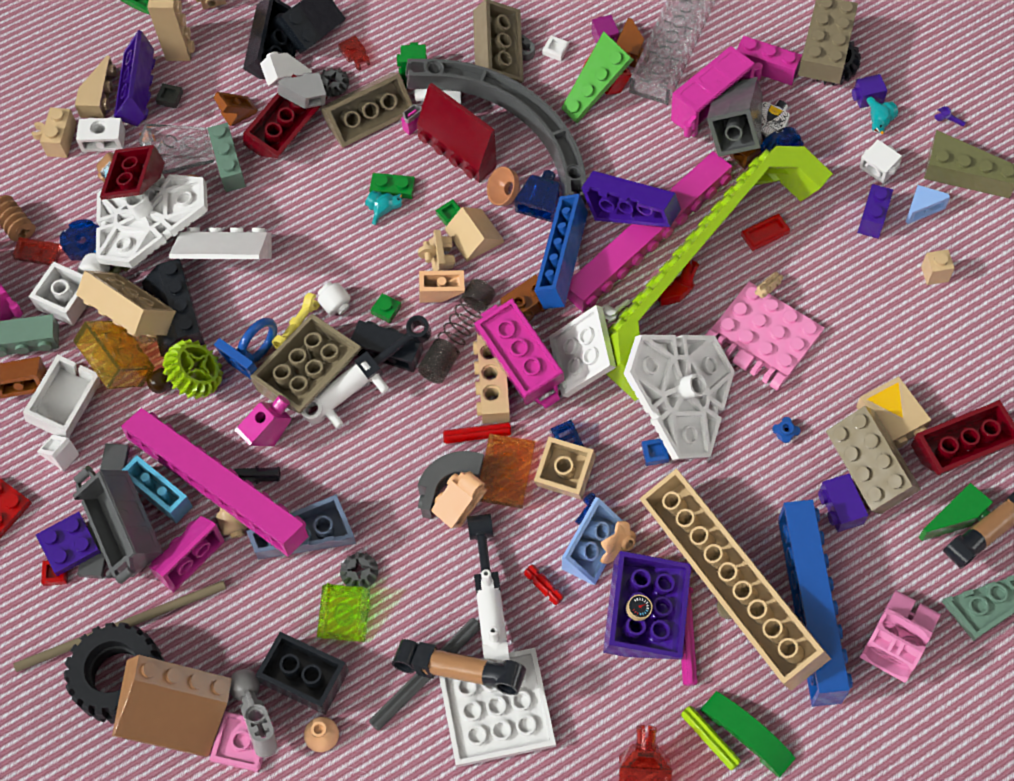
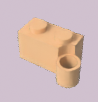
(459, 498)

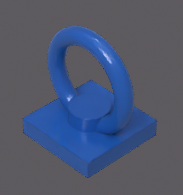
(243, 359)

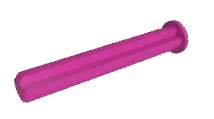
(688, 661)

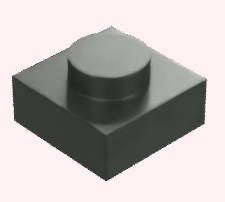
(169, 95)

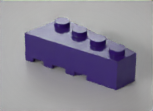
(629, 202)

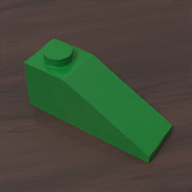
(960, 513)

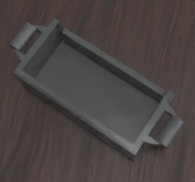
(117, 521)

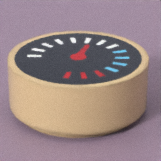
(639, 607)

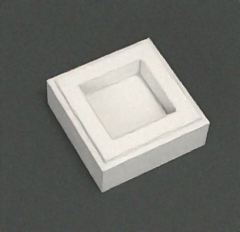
(555, 48)

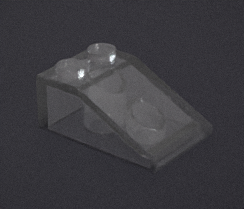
(178, 145)

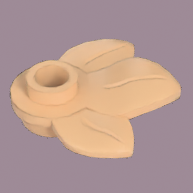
(621, 540)

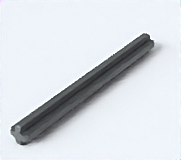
(418, 682)

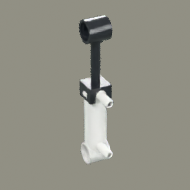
(363, 371)
(488, 593)

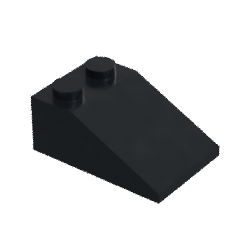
(309, 22)

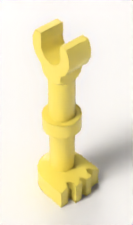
(307, 307)

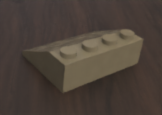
(305, 363)

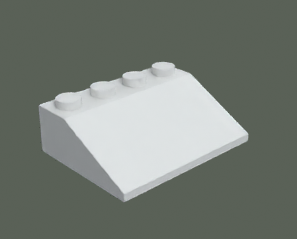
(222, 245)

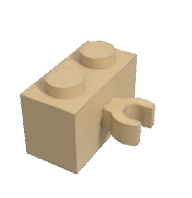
(57, 132)

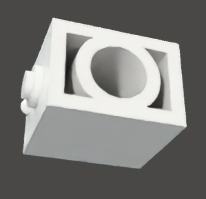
(880, 161)

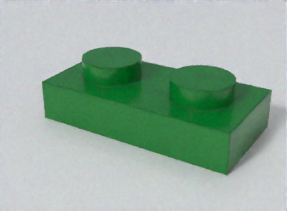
(393, 184)

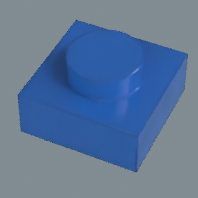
(654, 452)

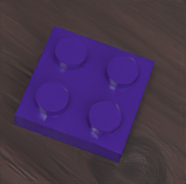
(68, 543)

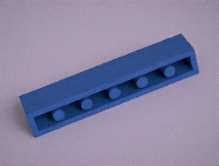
(561, 251)

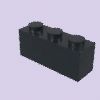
(376, 339)

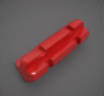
(544, 584)

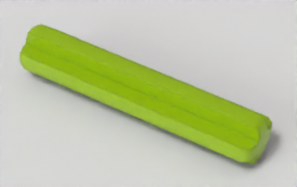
(710, 737)

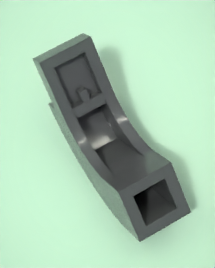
(438, 473)

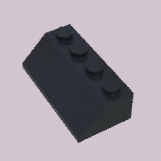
(266, 36)
(170, 286)

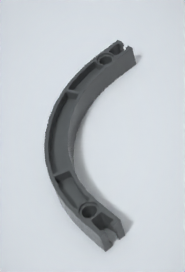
(514, 98)

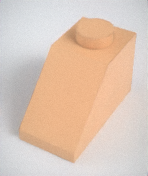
(440, 285)

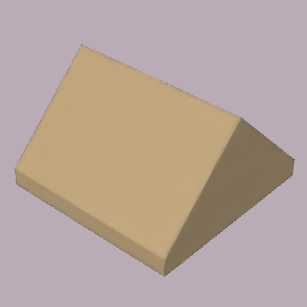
(473, 232)

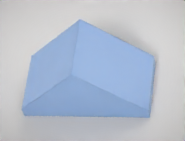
(925, 203)

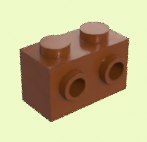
(526, 298)
(21, 376)

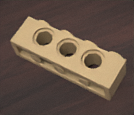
(491, 410)

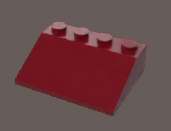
(457, 134)

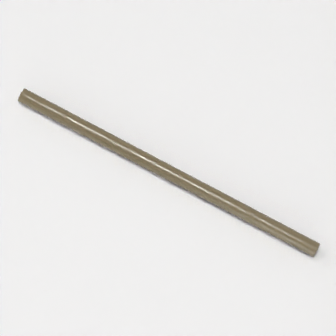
(133, 620)

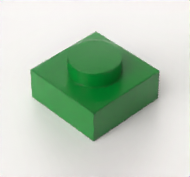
(386, 308)

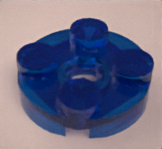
(788, 137)
(76, 230)

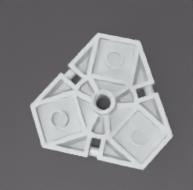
(142, 223)
(687, 384)

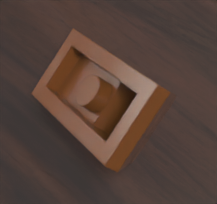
(234, 107)

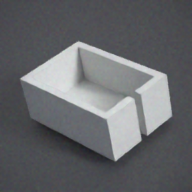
(61, 397)

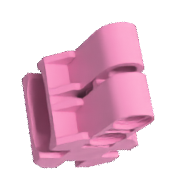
(900, 636)

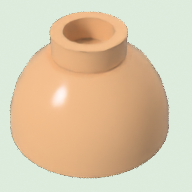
(321, 734)

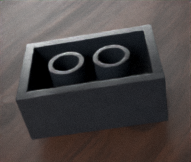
(302, 673)

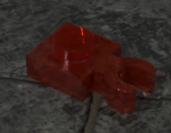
(354, 50)

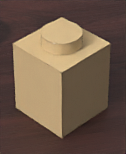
(937, 267)

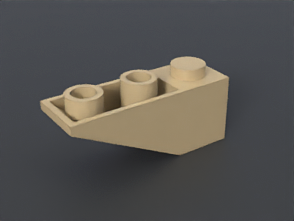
(94, 92)

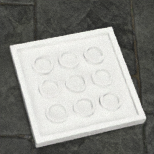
(495, 724)

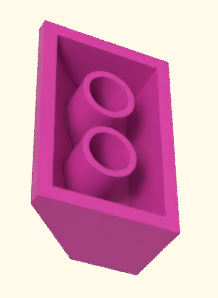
(187, 553)

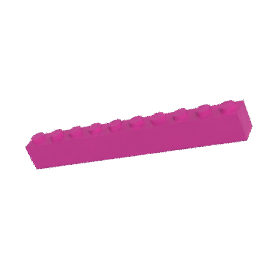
(638, 240)
(216, 482)

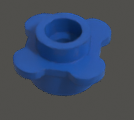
(785, 436)

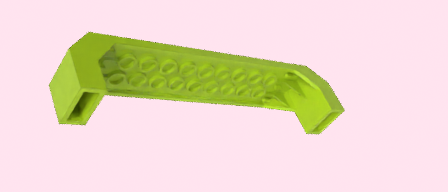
(790, 165)

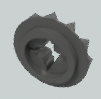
(335, 88)
(368, 575)

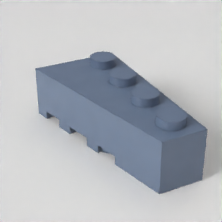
(324, 525)

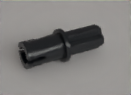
(259, 474)

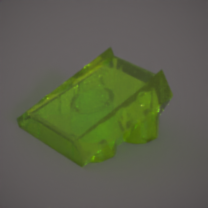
(343, 612)

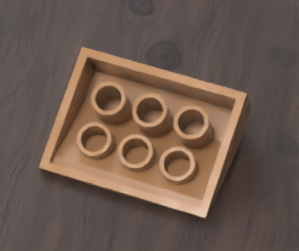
(170, 705)

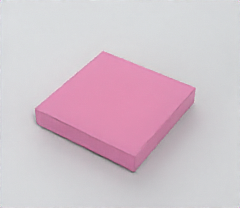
(234, 745)

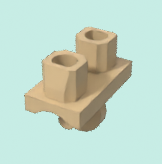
(434, 250)

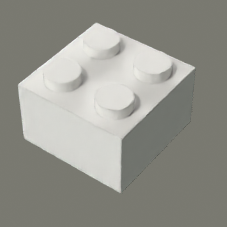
(57, 294)

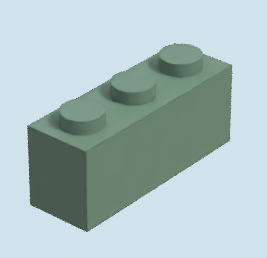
(226, 157)
(28, 335)

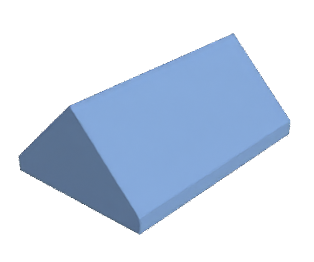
(585, 549)

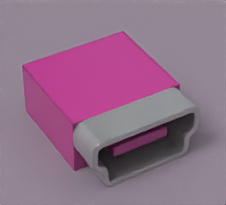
(410, 119)

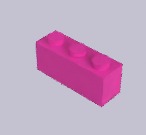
(777, 62)

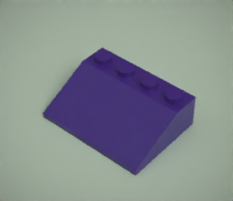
(667, 588)

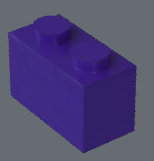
(875, 211)
(842, 503)

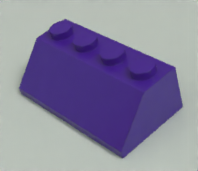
(135, 80)

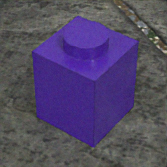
(869, 87)

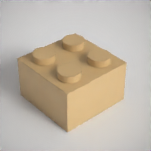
(565, 468)

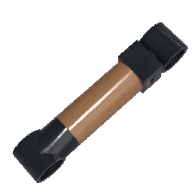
(981, 535)
(429, 661)

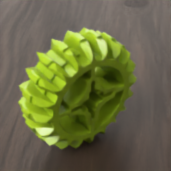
(190, 355)

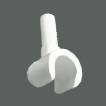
(611, 313)

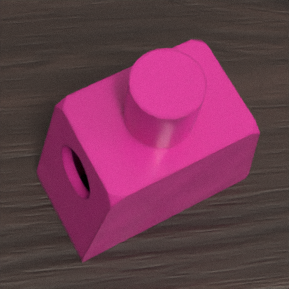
(265, 423)

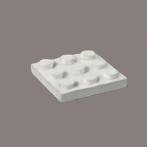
(583, 350)

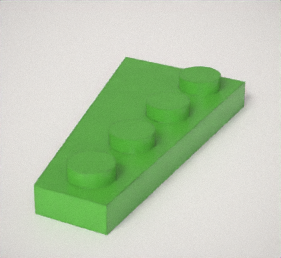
(599, 73)

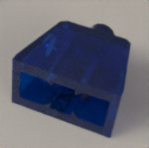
(539, 197)

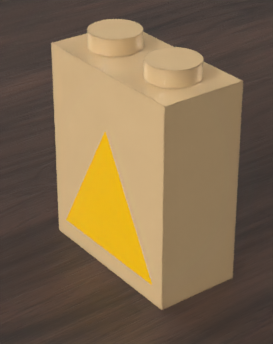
(896, 410)

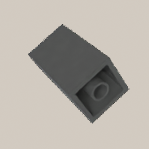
(737, 118)

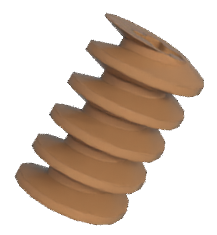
(13, 220)

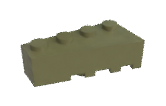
(968, 167)

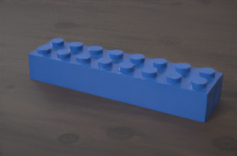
(813, 598)

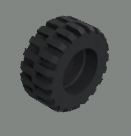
(91, 654)

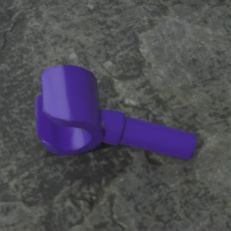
(946, 114)

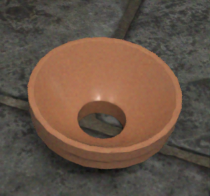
(498, 186)

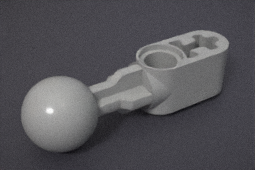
(245, 688)

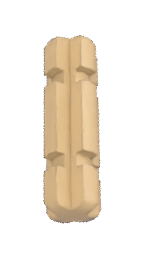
(768, 285)

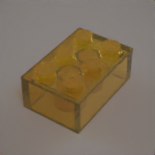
(113, 354)

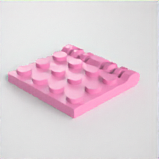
(765, 333)

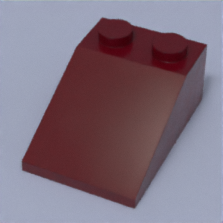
(132, 172)

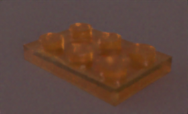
(506, 470)

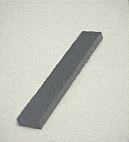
(114, 458)

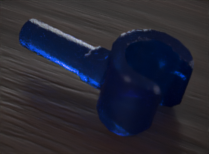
(588, 501)

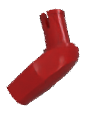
(681, 286)

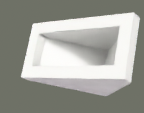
(59, 451)

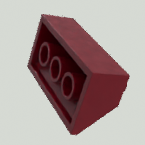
(277, 126)
(965, 438)

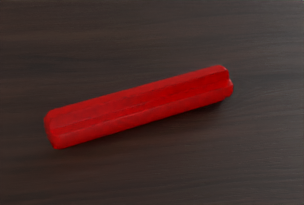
(476, 432)

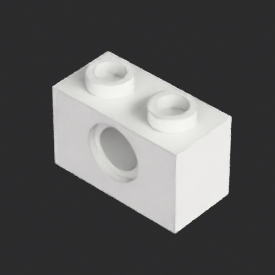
(100, 134)

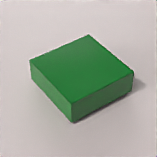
(447, 211)

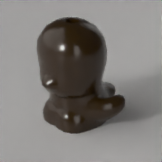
(157, 381)

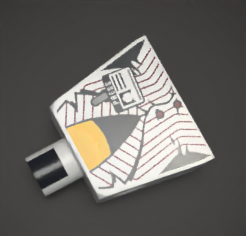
(774, 118)

